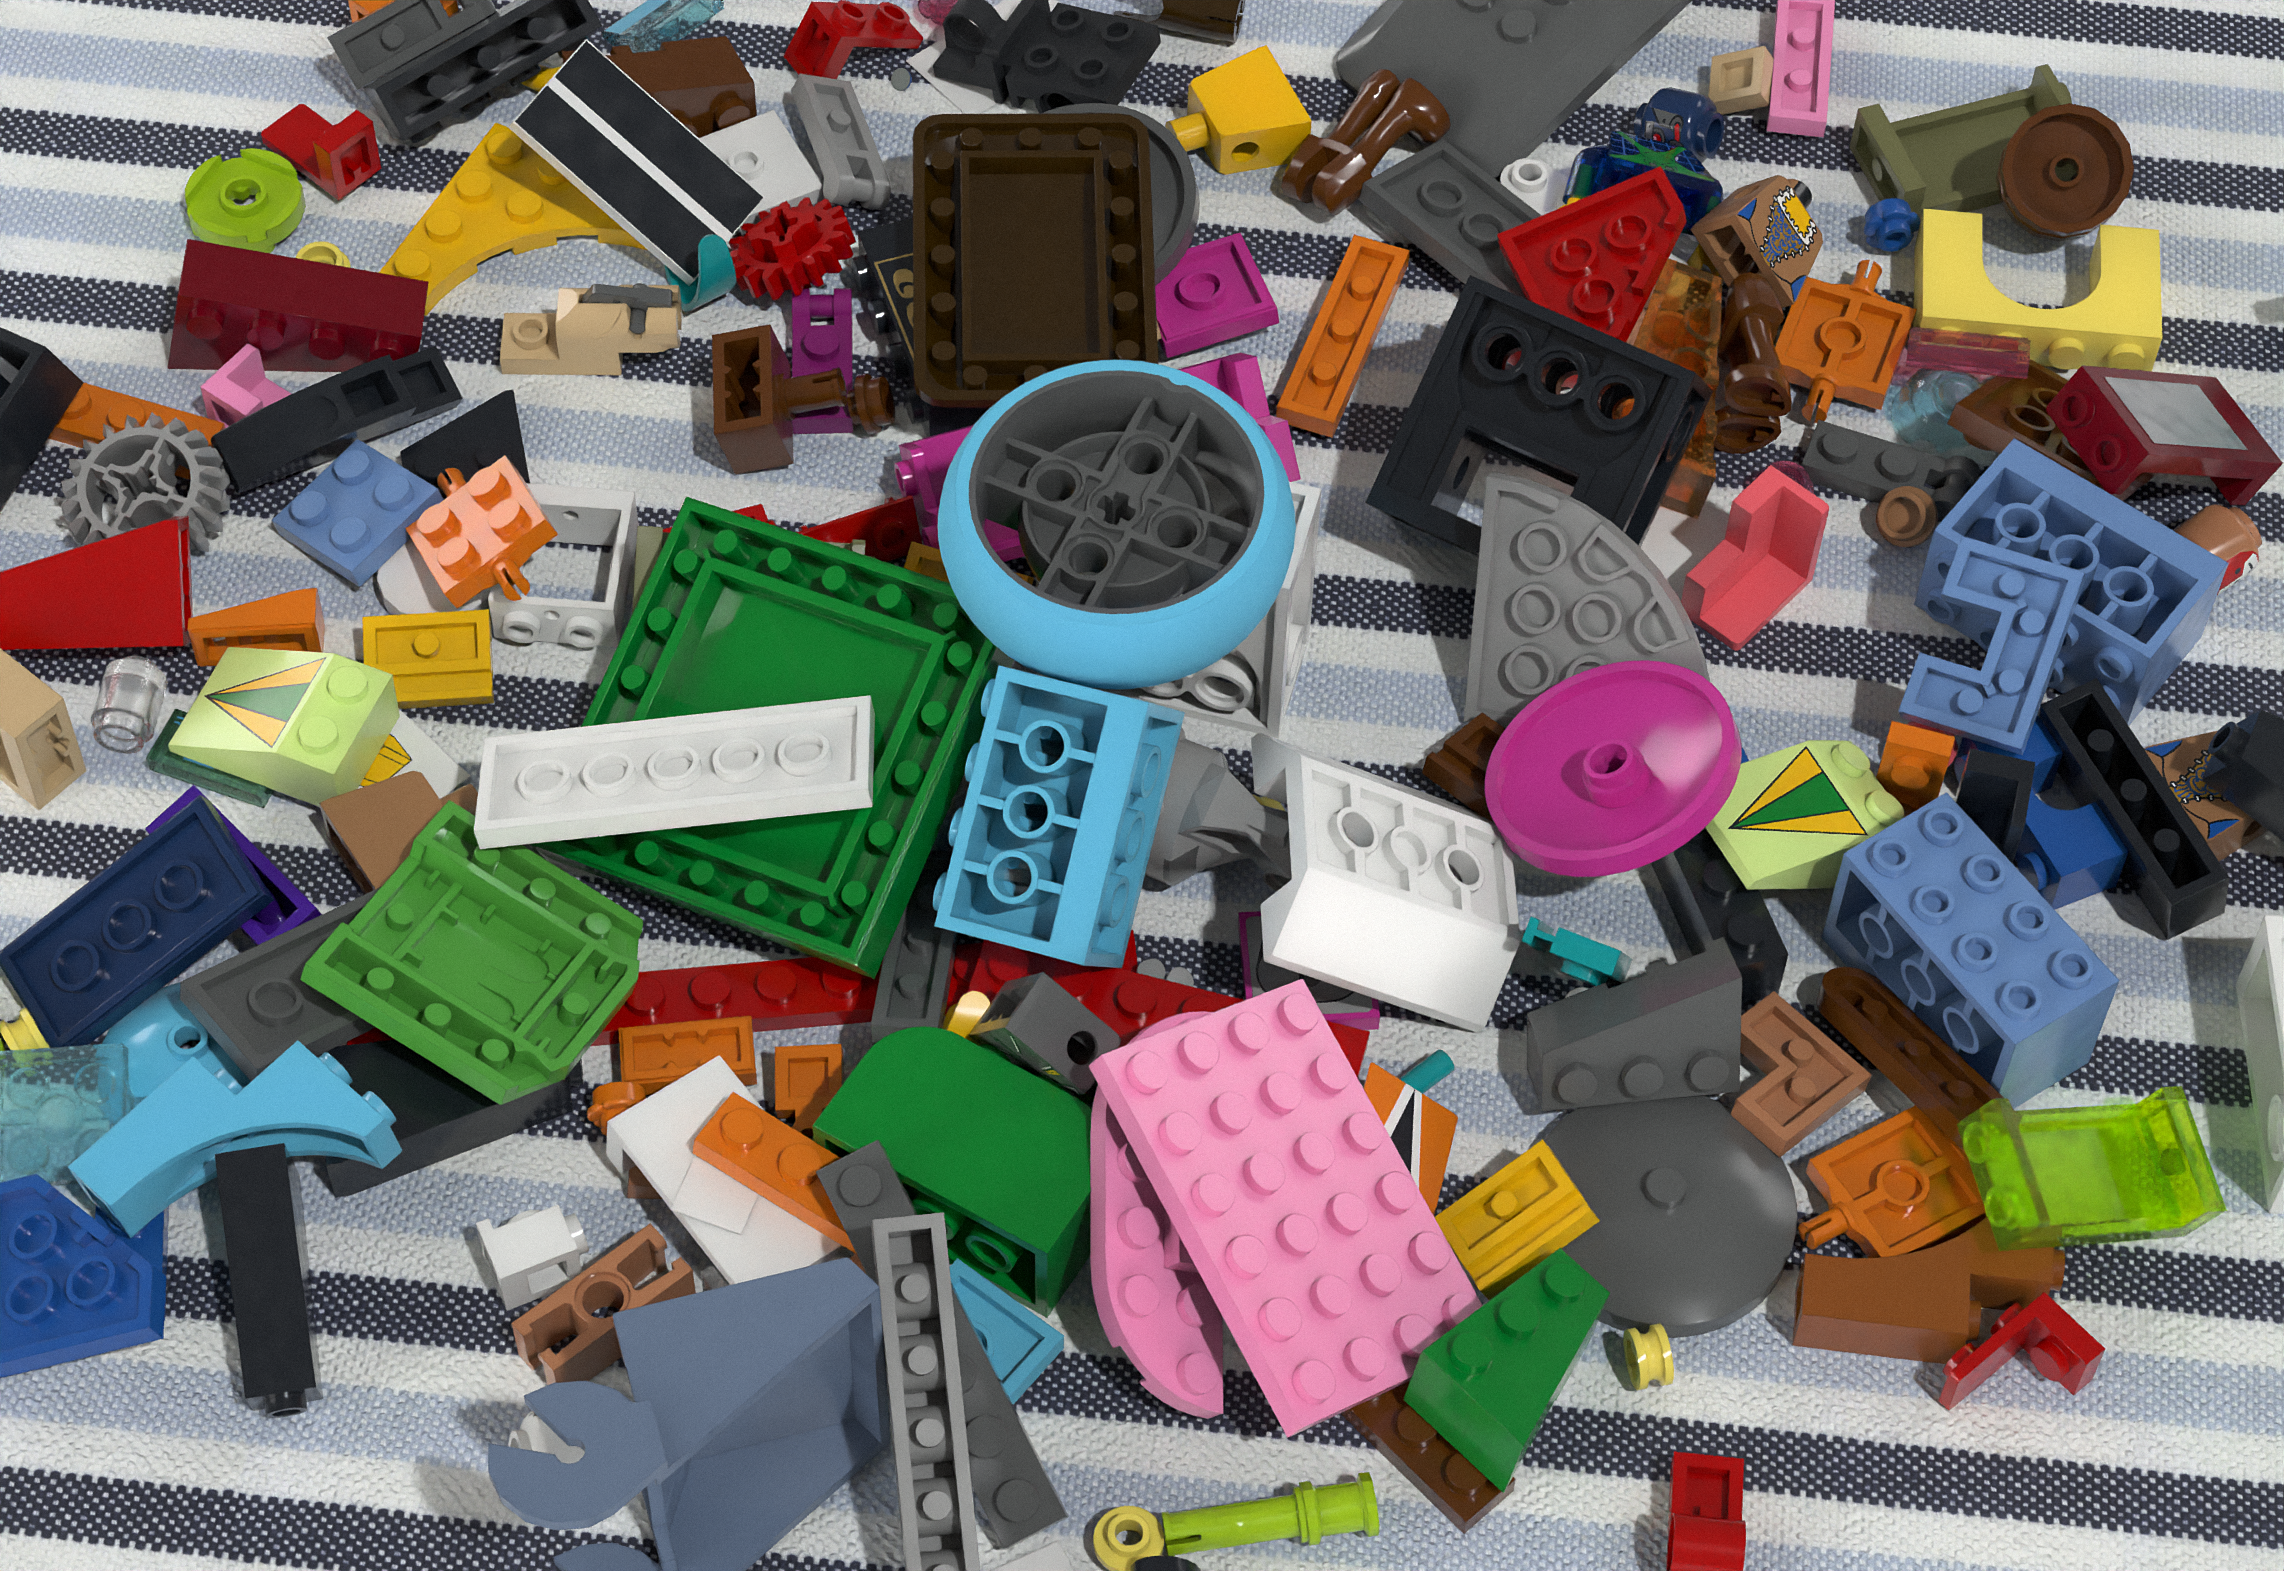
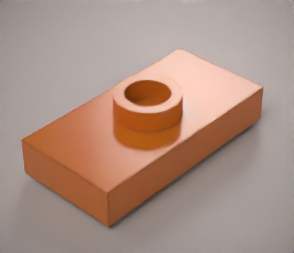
(669, 1051)

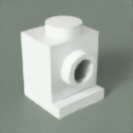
(532, 1253)

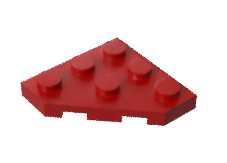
(1599, 253)

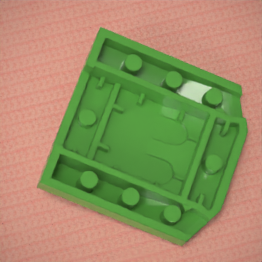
(483, 960)

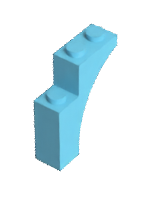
(175, 1132)

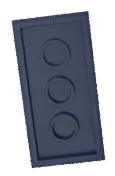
(134, 927)

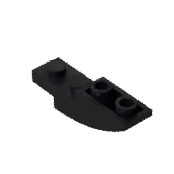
(332, 414)

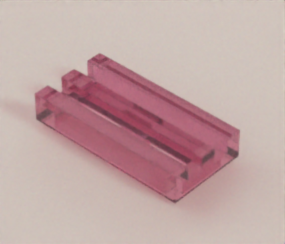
(1968, 352)

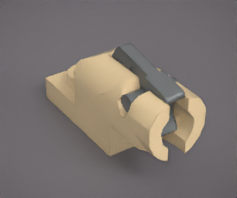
(592, 330)

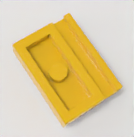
(433, 656)
(1516, 1219)

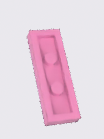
(1801, 67)

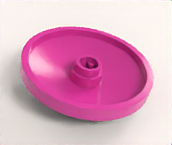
(1613, 768)

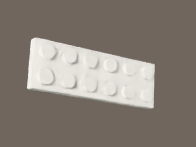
(676, 772)

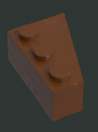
(693, 80)

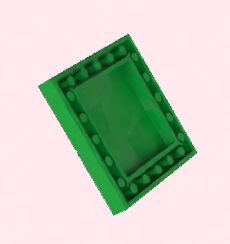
(781, 619)

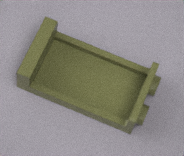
(1953, 153)

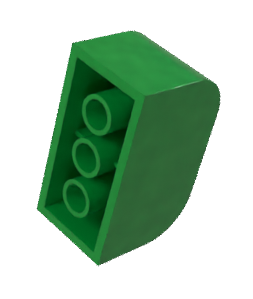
(982, 1146)

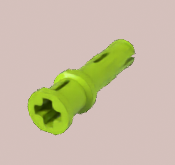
(1304, 1514)

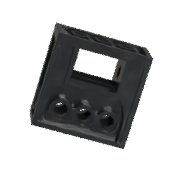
(1518, 412)

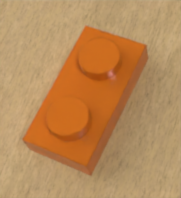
(1914, 764)

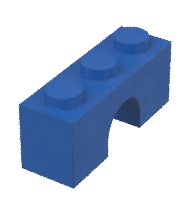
(2060, 851)

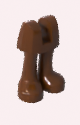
(1334, 169)
(1756, 383)

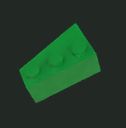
(1507, 1363)

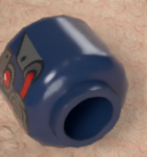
(1682, 120)

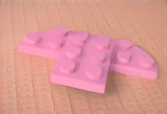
(1143, 1274)

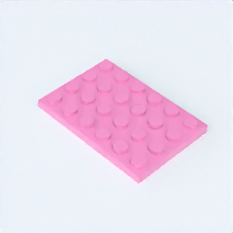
(1289, 1201)

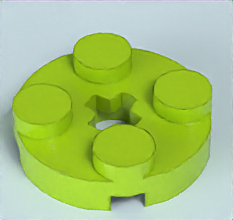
(251, 226)

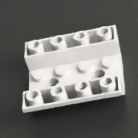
(1407, 914)

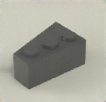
(1642, 1039)

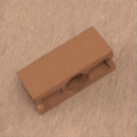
(604, 1284)

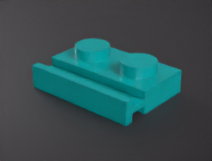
(1582, 957)

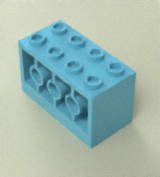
(1057, 818)

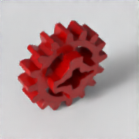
(791, 248)

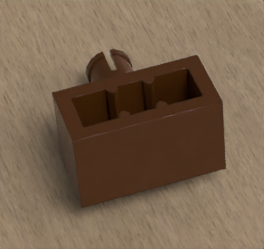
(760, 399)

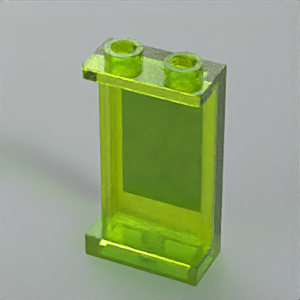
(2091, 1172)

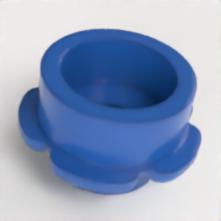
(1890, 225)

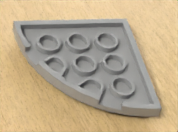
(1562, 598)

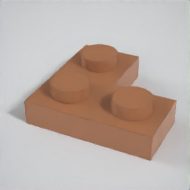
(1805, 1076)

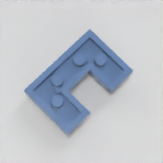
(2034, 612)

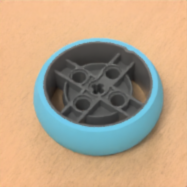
(1084, 441)

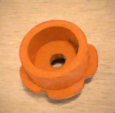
(612, 1100)

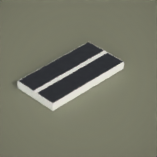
(635, 160)

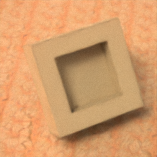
(1741, 80)

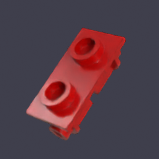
(885, 528)

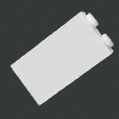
(660, 1141)

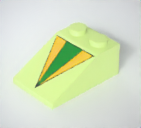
(290, 720)
(1800, 815)

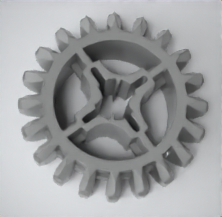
(138, 465)

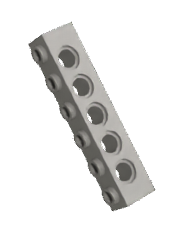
(925, 1394)

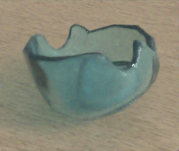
(1926, 405)

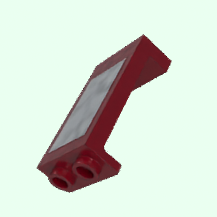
(2161, 424)

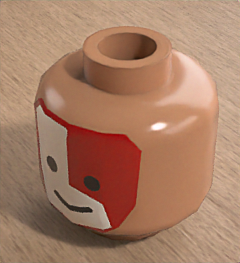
(2227, 535)

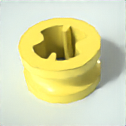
(23, 1033)
(1648, 1356)

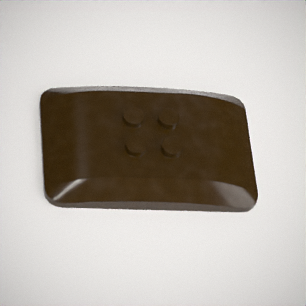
(1028, 249)

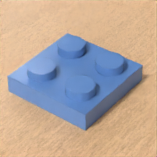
(356, 512)

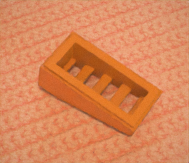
(277, 623)

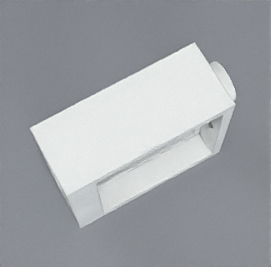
(599, 518)

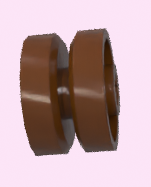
(2053, 138)

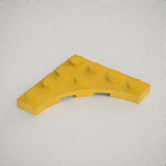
(497, 203)

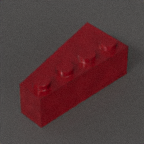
(291, 310)

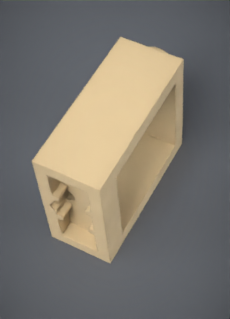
(35, 736)

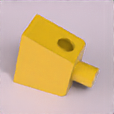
(1243, 115)

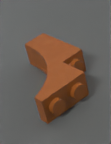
(1918, 1301)

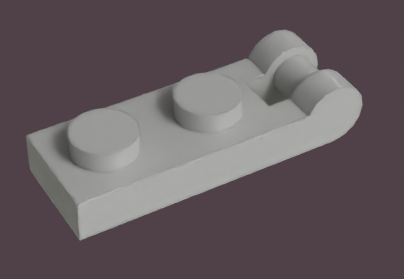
(841, 142)

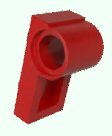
(1706, 1513)

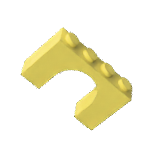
(2109, 328)

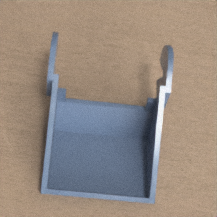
(736, 1428)

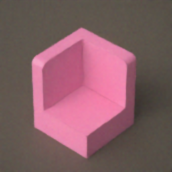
(240, 388)

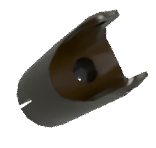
(1197, 17)

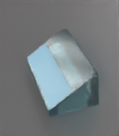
(660, 22)

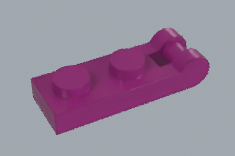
(821, 349)

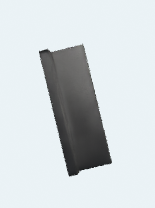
(1996, 796)

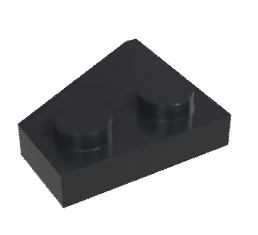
(470, 443)

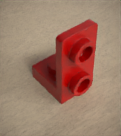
(834, 28)
(328, 154)
(2045, 1331)

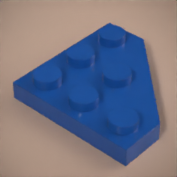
(68, 1282)

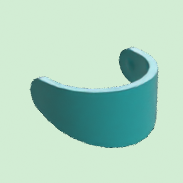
(715, 276)

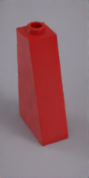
(103, 593)

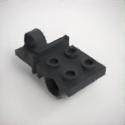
(1045, 54)

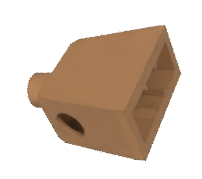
(379, 823)

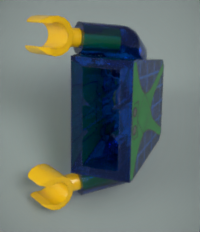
(1633, 155)

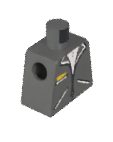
(1046, 1032)

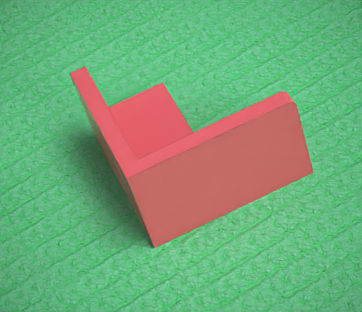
(1760, 563)

